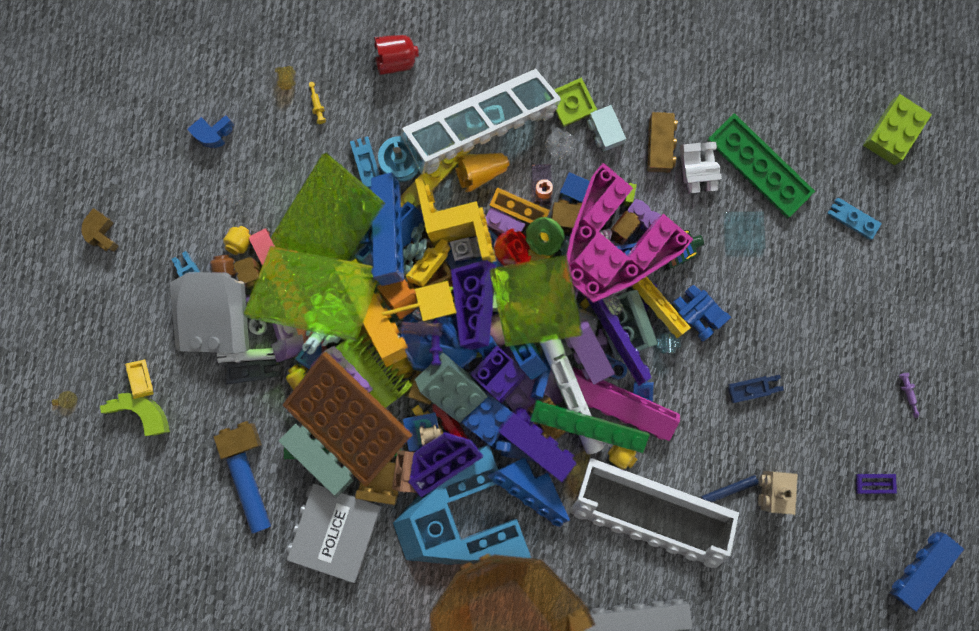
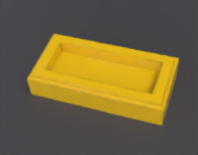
(139, 379)

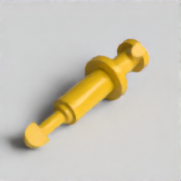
(318, 109)

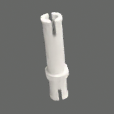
(250, 355)

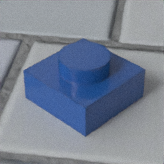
(644, 390)

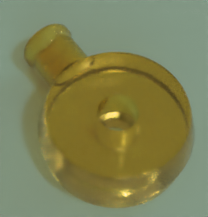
(62, 400)

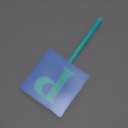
(413, 425)

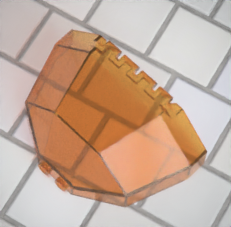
(509, 596)

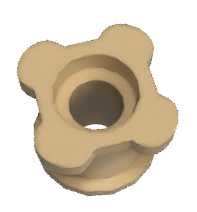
(429, 434)

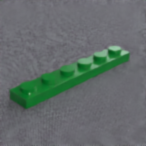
(589, 426)

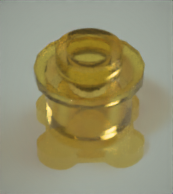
(285, 77)

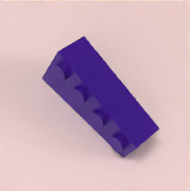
(474, 303)
(536, 446)

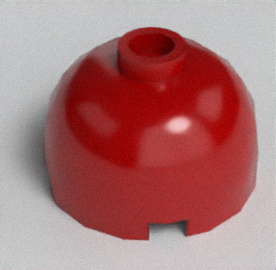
(511, 248)

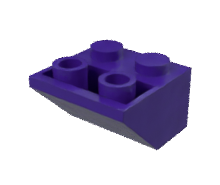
(499, 374)

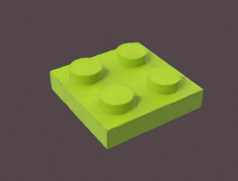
(574, 102)

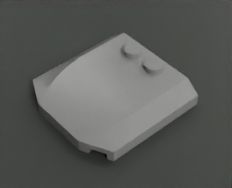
(209, 313)

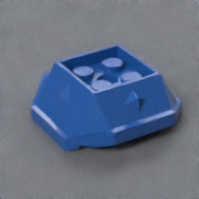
(419, 347)

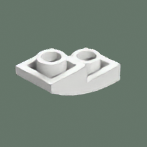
(465, 249)

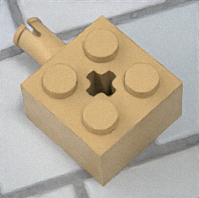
(778, 492)

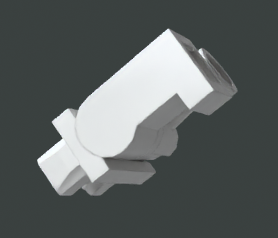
(696, 171)

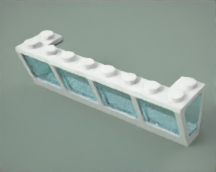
(479, 119)

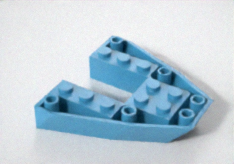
(430, 532)

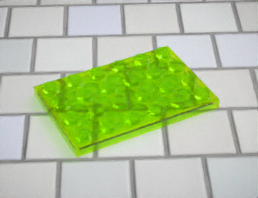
(328, 213)
(312, 293)

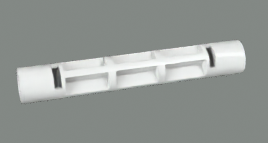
(569, 387)

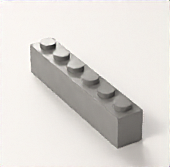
(655, 617)

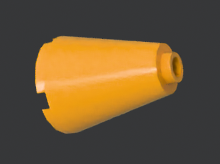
(479, 168)

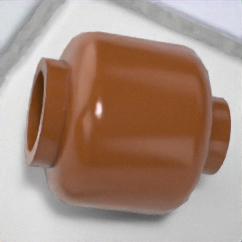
(223, 264)

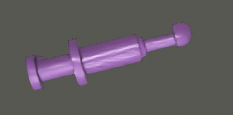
(909, 393)

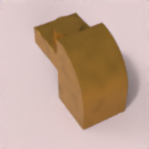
(94, 230)

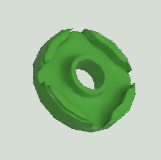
(552, 229)

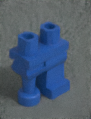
(700, 306)

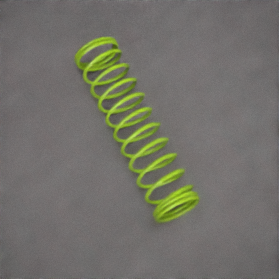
(407, 386)

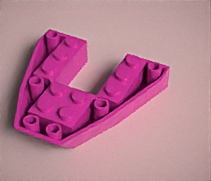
(600, 266)

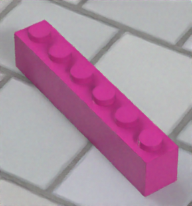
(628, 407)

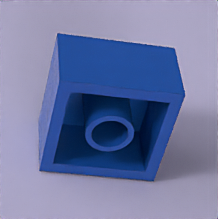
(487, 419)

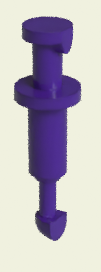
(435, 350)

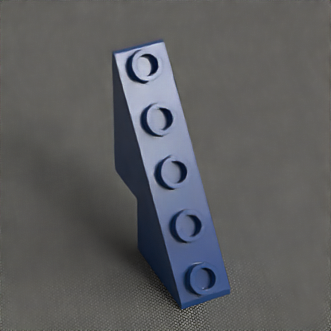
(533, 492)

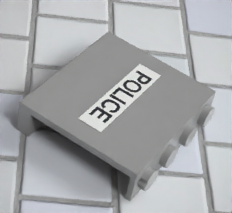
(333, 533)

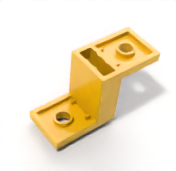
(455, 222)

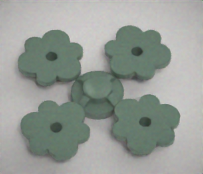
(412, 250)

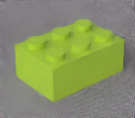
(897, 129)

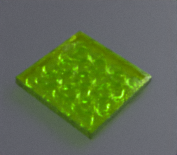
(536, 301)

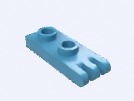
(365, 161)
(854, 219)

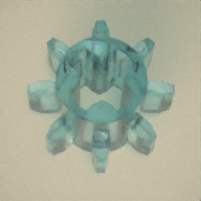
(668, 343)

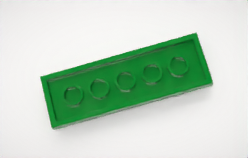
(761, 165)

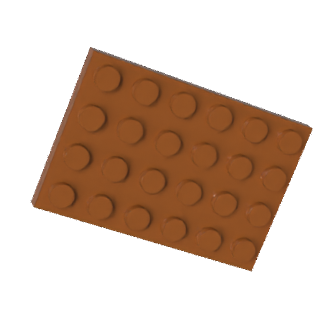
(346, 419)

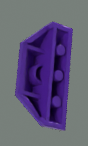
(441, 461)

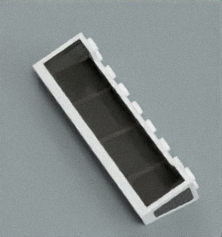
(655, 514)

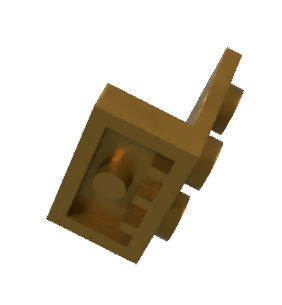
(380, 488)

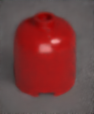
(395, 53)

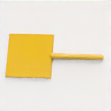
(433, 302)

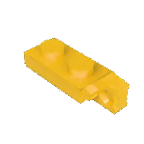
(430, 262)

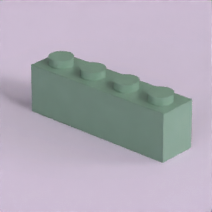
(316, 461)

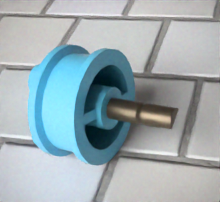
(396, 158)

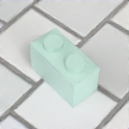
(606, 128)

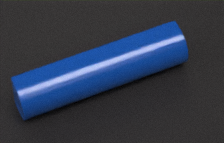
(248, 493)

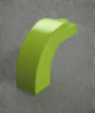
(150, 412)

